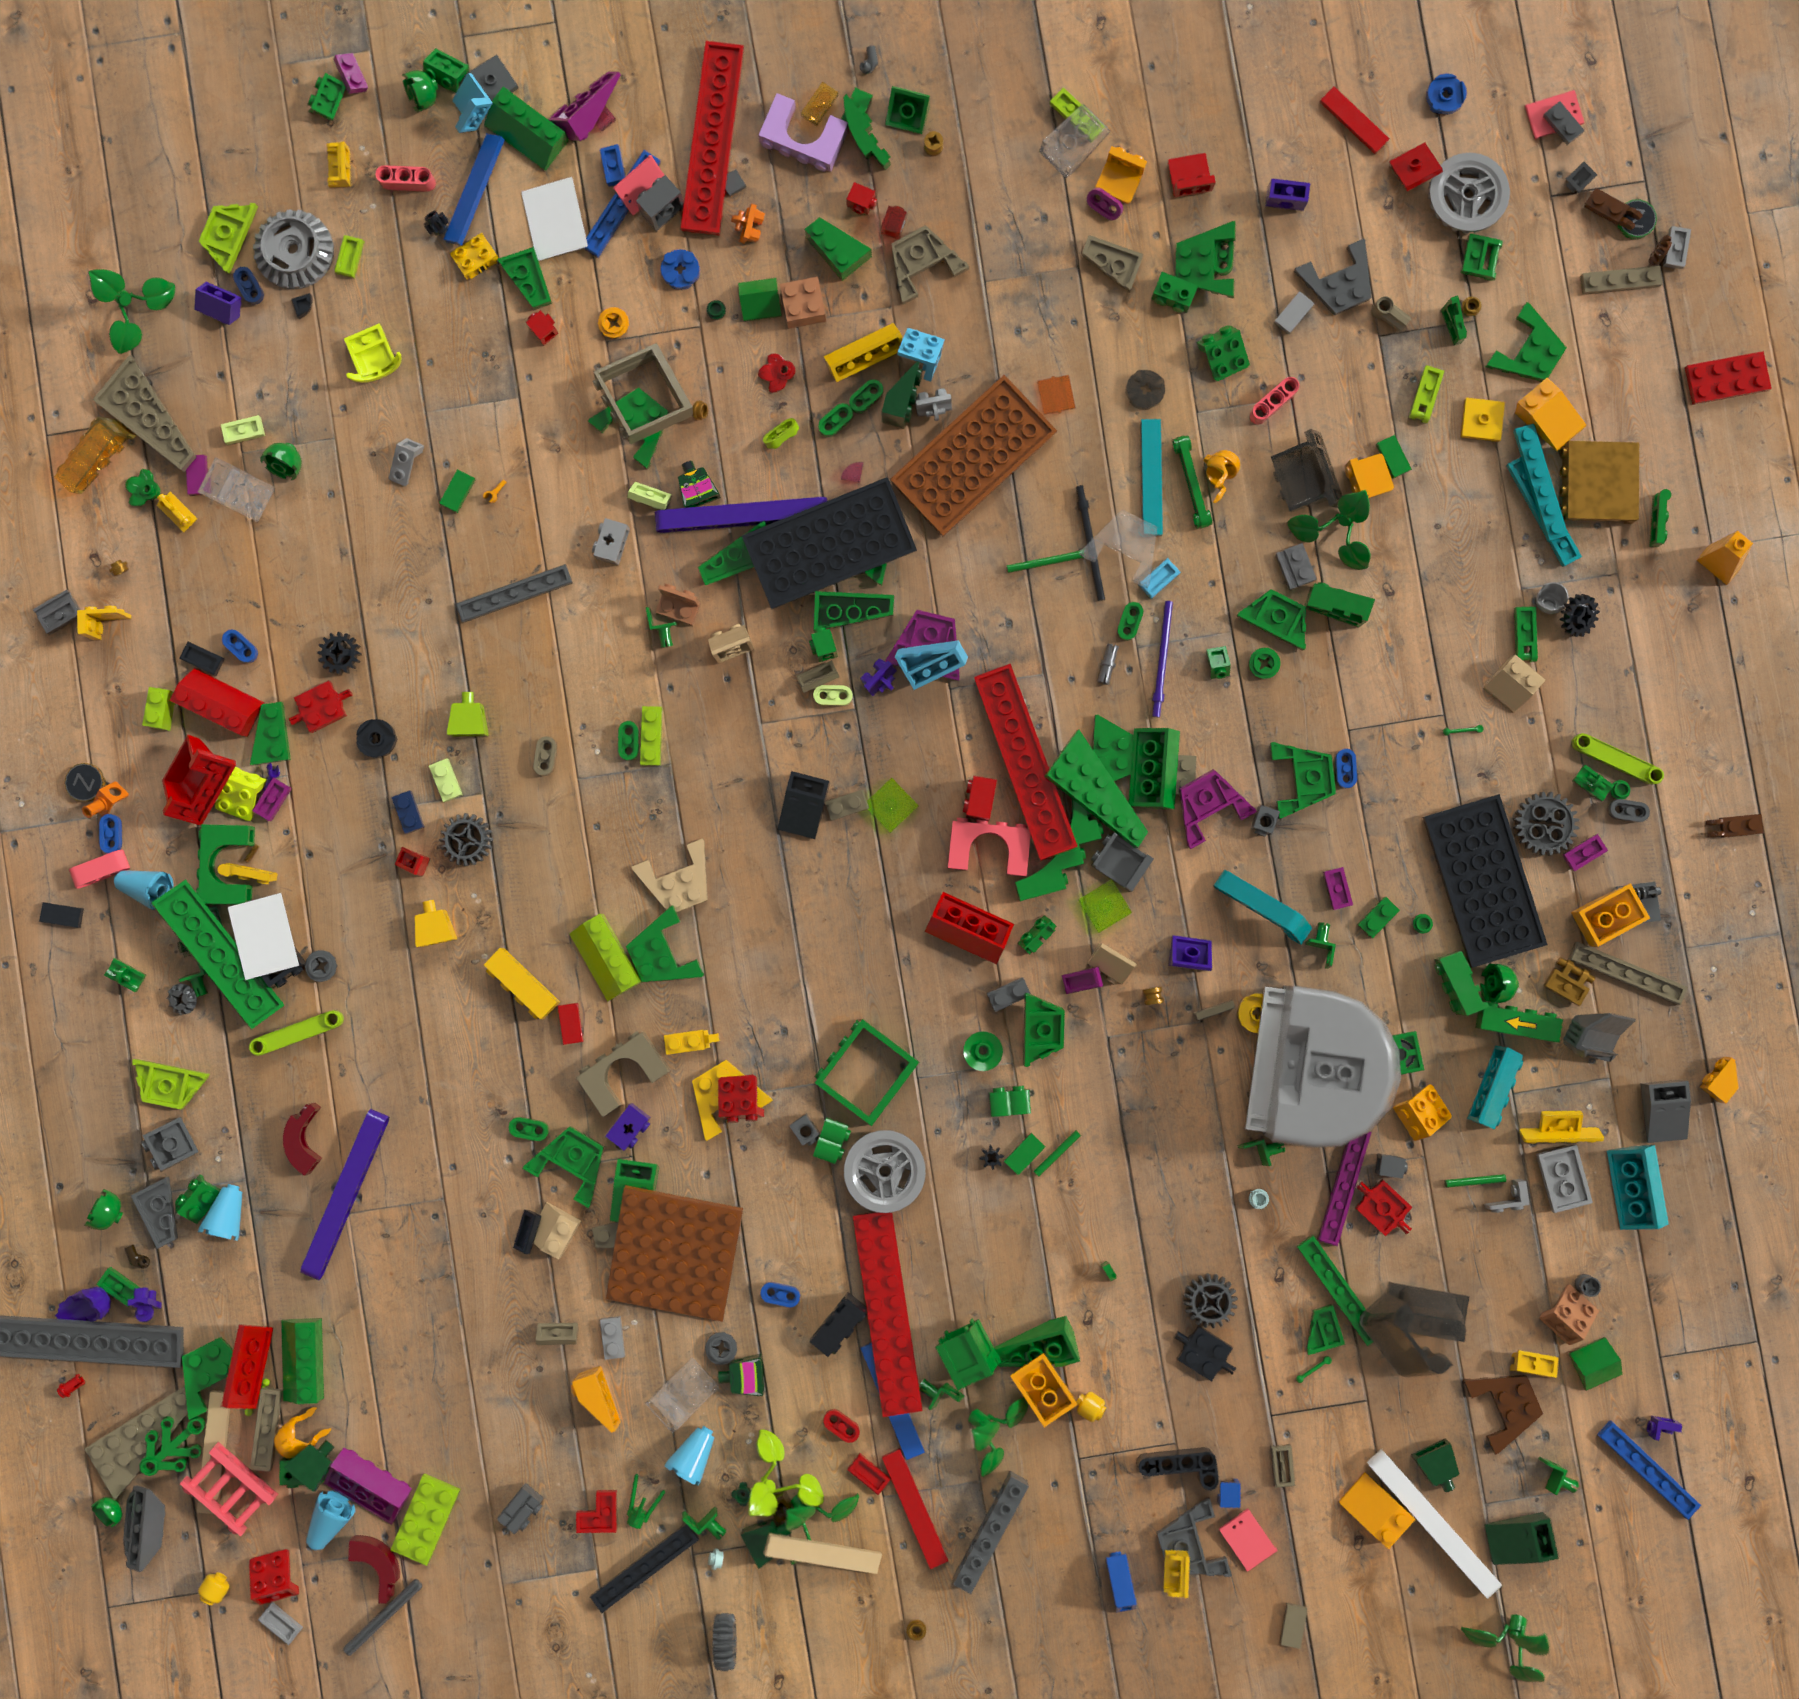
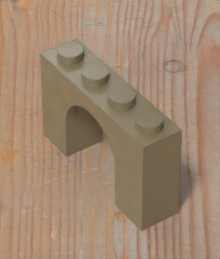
(595, 1079)

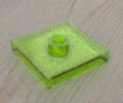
(891, 805)
(1105, 906)

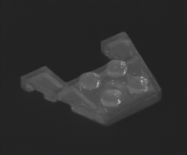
(1130, 537)

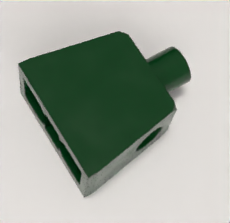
(1438, 1464)
(311, 1465)
(756, 1538)

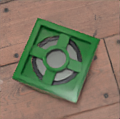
(1408, 1052)

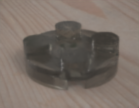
(1150, 399)

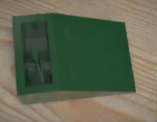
(898, 399)
(1521, 1540)

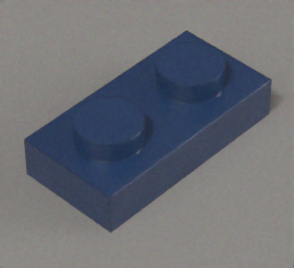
(408, 812)

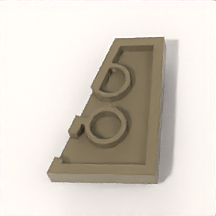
(1113, 260)

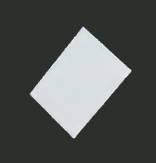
(554, 218)
(263, 936)

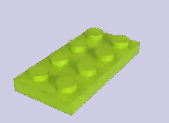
(425, 1519)

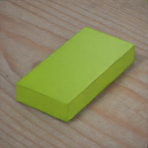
(349, 256)

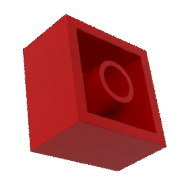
(980, 798)

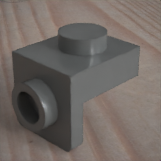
(1580, 177)

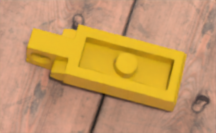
(689, 1041)

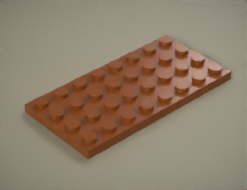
(973, 455)

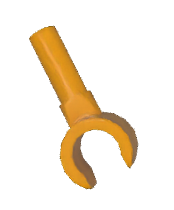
(494, 492)

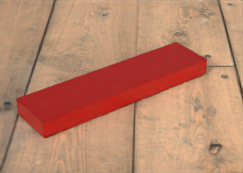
(1354, 120)

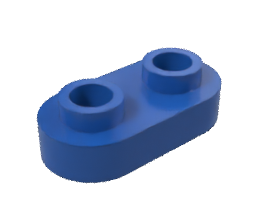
(240, 647)
(1348, 768)
(109, 834)
(780, 1296)

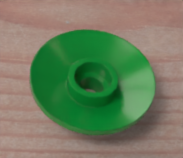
(990, 1058)

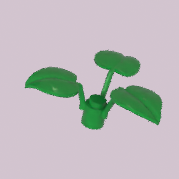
(110, 286)
(1352, 508)
(986, 1431)
(801, 1513)
(1533, 1644)

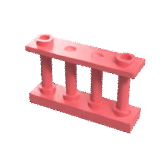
(248, 1479)

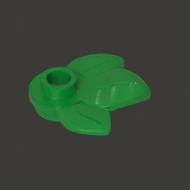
(142, 488)

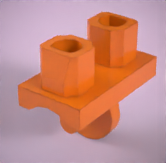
(751, 216)

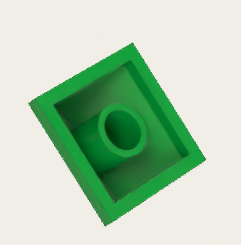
(907, 110)
(759, 299)
(1596, 1363)

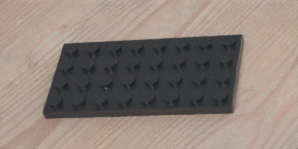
(829, 543)
(1484, 881)

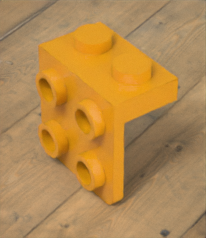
(1121, 174)
(1369, 475)
(1423, 1113)

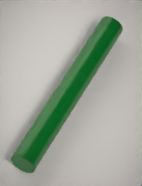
(1057, 1153)
(1475, 1181)

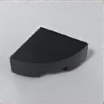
(302, 305)

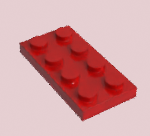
(1728, 378)
(247, 1367)

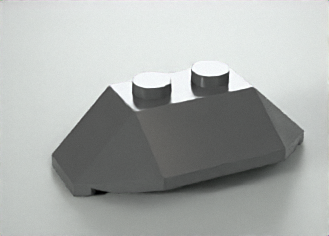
(142, 1527)

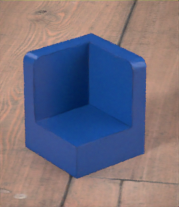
(1229, 1494)

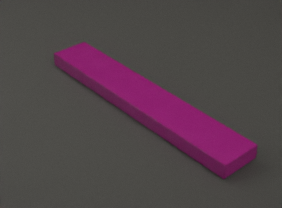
(1343, 1190)

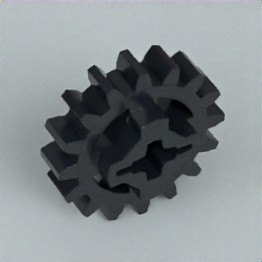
(1579, 615)
(331, 652)

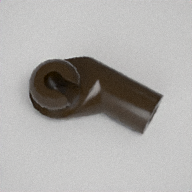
(135, 1259)

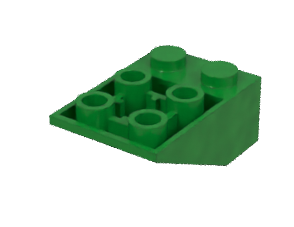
(632, 1174)

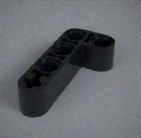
(1175, 1467)

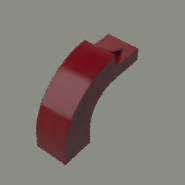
(295, 1142)
(381, 1558)

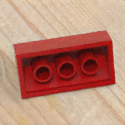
(217, 702)
(969, 928)

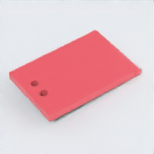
(1536, 110)
(636, 182)
(1247, 1539)

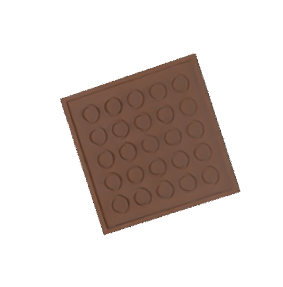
(674, 1253)

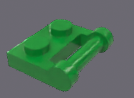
(1475, 256)

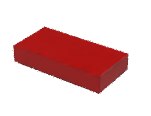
(570, 1023)
(869, 1474)

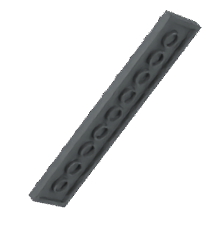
(91, 1341)

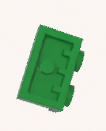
(445, 69)
(327, 97)

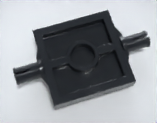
(1204, 1353)

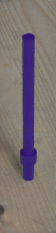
(1158, 696)

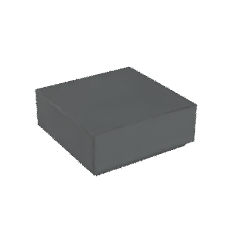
(734, 183)

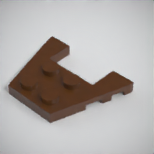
(1515, 1404)

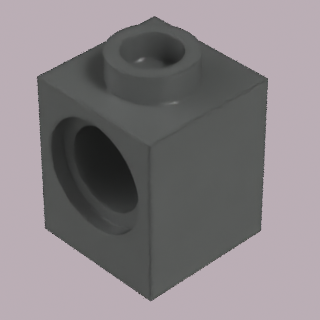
(1270, 814)
(805, 1121)
(1391, 1166)

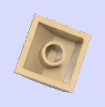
(1514, 683)
(1111, 964)
(555, 1230)

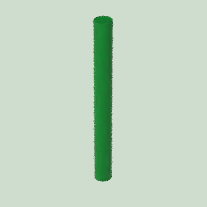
(1044, 561)

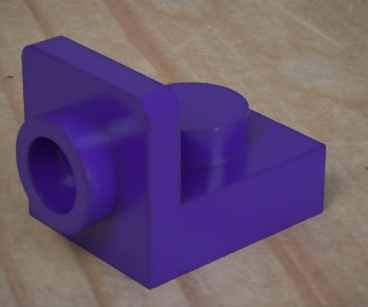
(1660, 1424)

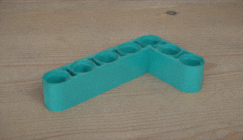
(1289, 920)

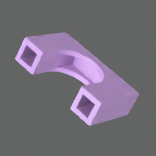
(819, 153)

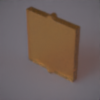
(1056, 394)

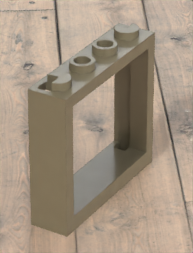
(629, 363)

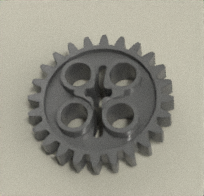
(1544, 840)

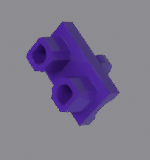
(882, 678)
(143, 1302)

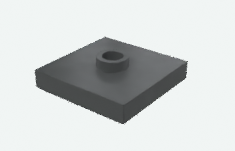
(493, 76)

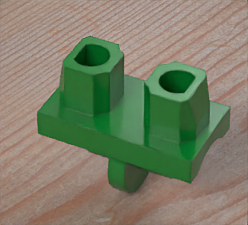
(1593, 783)
(125, 975)

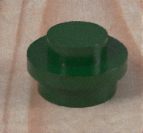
(716, 310)

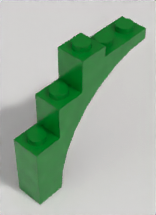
(1050, 877)

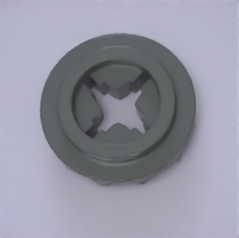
(312, 964)
(188, 998)
(713, 1353)

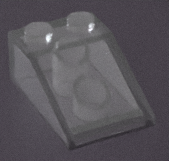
(1073, 140)

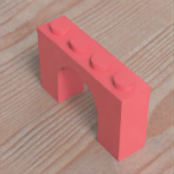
(1016, 839)

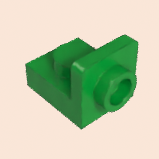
(1218, 662)

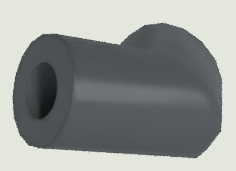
(872, 61)

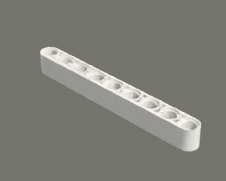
(1434, 1523)

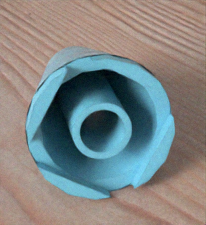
(143, 885)
(225, 1214)
(692, 1456)
(328, 1518)

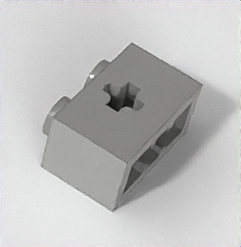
(613, 552)

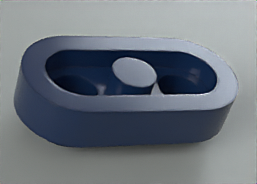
(249, 286)

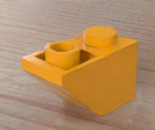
(1722, 1081)

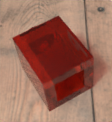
(894, 222)

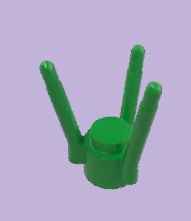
(637, 1515)

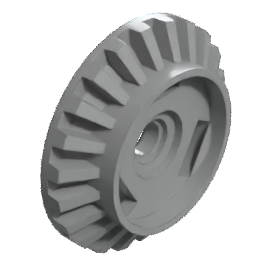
(1491, 184)
(302, 268)
(888, 1195)

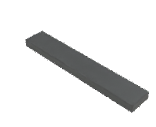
(514, 593)

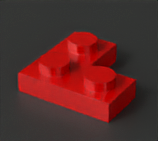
(603, 1518)

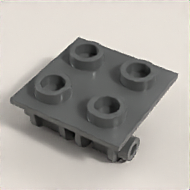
(1648, 896)

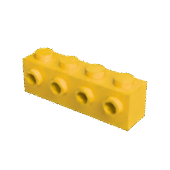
(864, 352)
(521, 983)

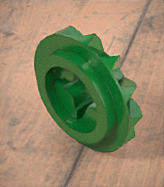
(1273, 662)

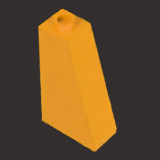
(1726, 556)

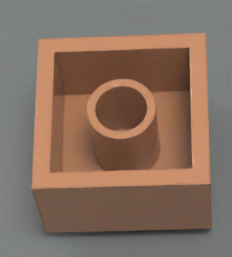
(803, 302)

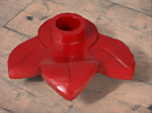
(774, 372)

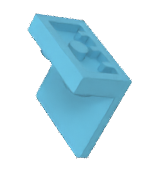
(472, 103)
(922, 348)

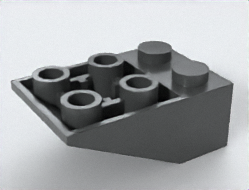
(1666, 1110)

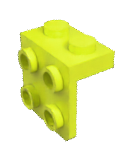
(240, 794)

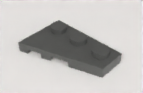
(157, 1211)

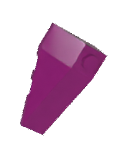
(583, 114)

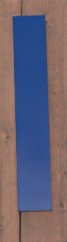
(474, 189)
(610, 218)
(903, 1423)
(1649, 1470)

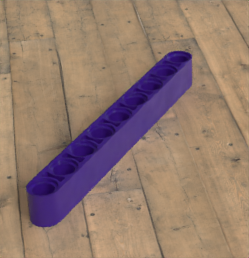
(730, 515)
(344, 1194)

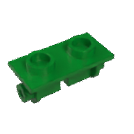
(1030, 940)

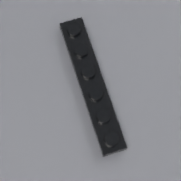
(644, 1567)

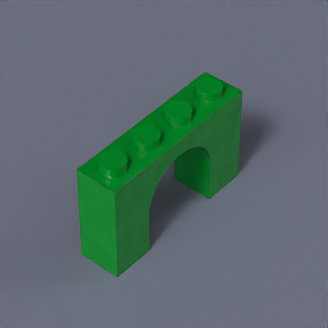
(213, 840)

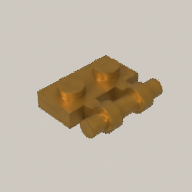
(1567, 987)

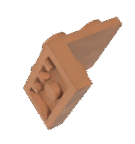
(677, 605)
(1570, 1316)

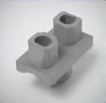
(935, 405)

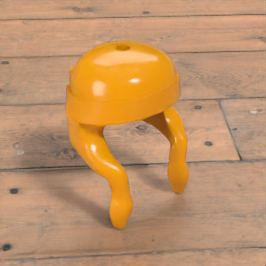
(1221, 466)
(285, 1439)

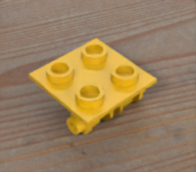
(474, 255)

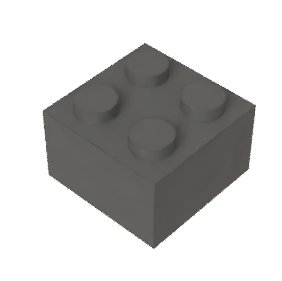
(660, 202)

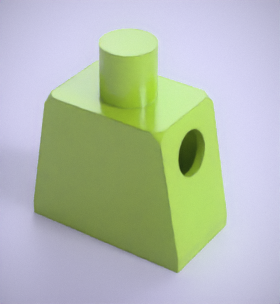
(467, 718)

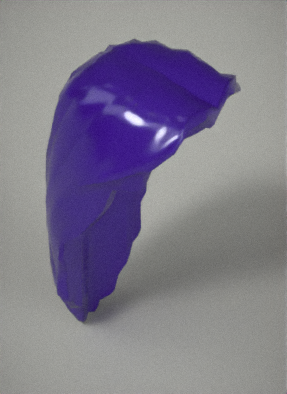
(85, 1305)

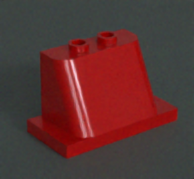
(195, 781)

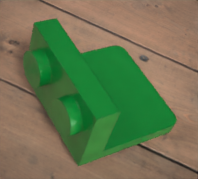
(1224, 352)

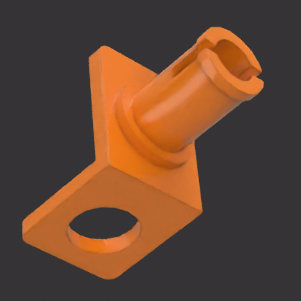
(104, 800)

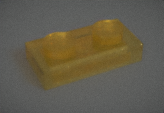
(819, 103)

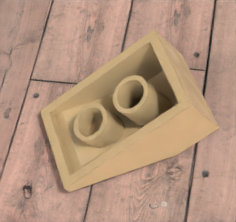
(730, 644)

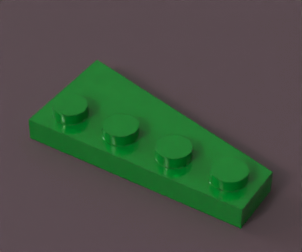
(728, 561)

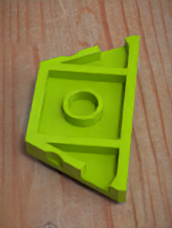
(226, 232)
(167, 1084)

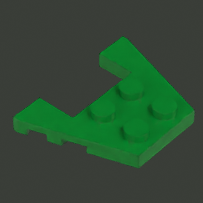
(1197, 260)
(1538, 353)
(637, 411)
(1312, 777)
(653, 955)
(576, 1155)
(202, 1369)

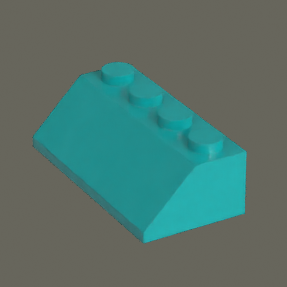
(1495, 1087)
(1637, 1187)

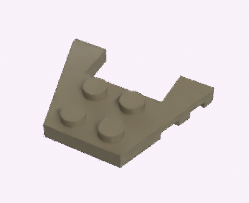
(918, 253)

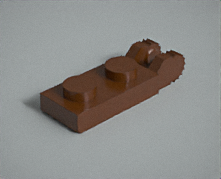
(1612, 209)
(1737, 826)

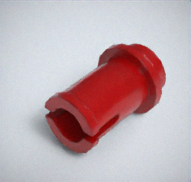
(70, 1386)

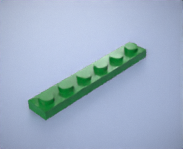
(1334, 1283)

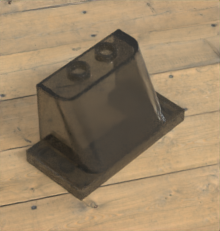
(1306, 474)
(1435, 1311)

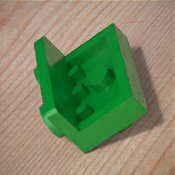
(196, 1199)

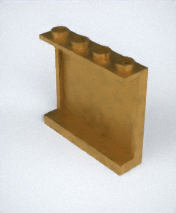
(1600, 481)

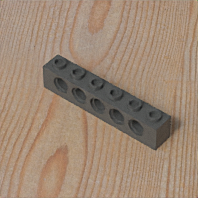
(990, 1532)

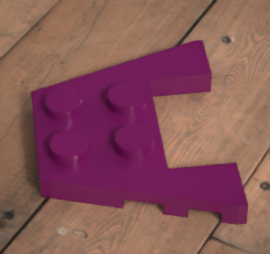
(926, 629)
(1205, 797)

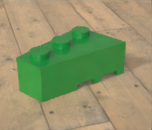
(1339, 604)

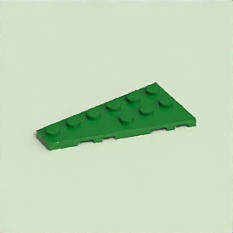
(1087, 782)

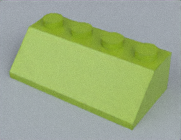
(605, 957)

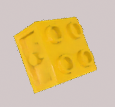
(90, 619)

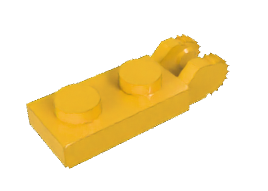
(246, 873)

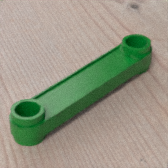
(1183, 446)

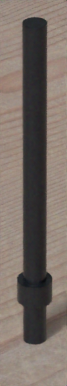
(1083, 506)

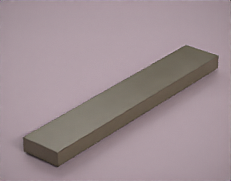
(1627, 973)

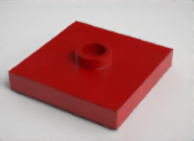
(1416, 166)

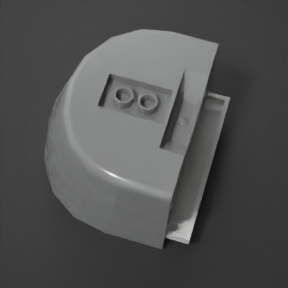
(1320, 1068)

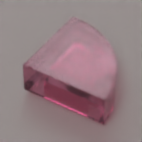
(605, 119)
(853, 472)

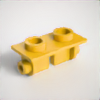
(176, 511)

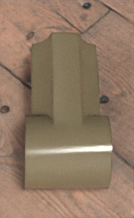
(1393, 315)

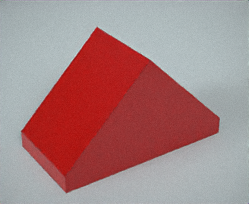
(412, 861)

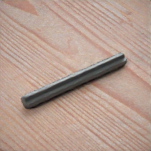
(382, 1617)

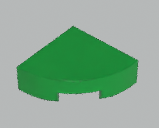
(1109, 1271)

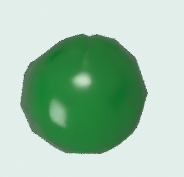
(107, 1511)

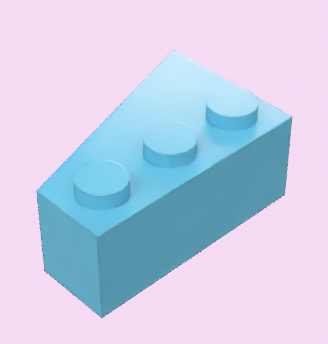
(930, 662)

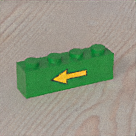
(1520, 1023)

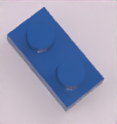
(612, 164)

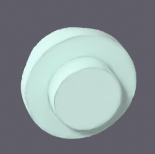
(1258, 1198)
(715, 1559)

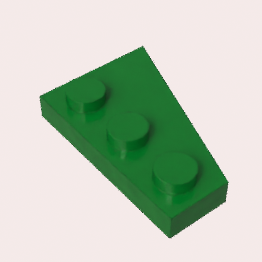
(528, 276)
(271, 736)

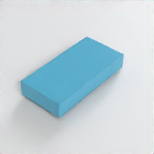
(1160, 578)

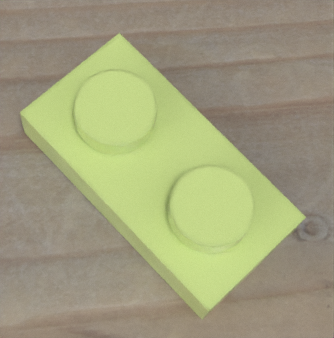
(242, 430)
(649, 496)
(445, 780)

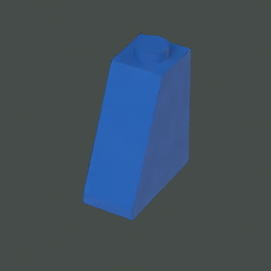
(1121, 1582)

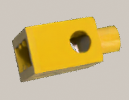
(433, 926)

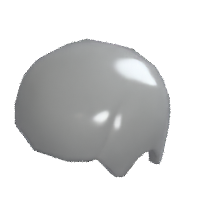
(1552, 598)

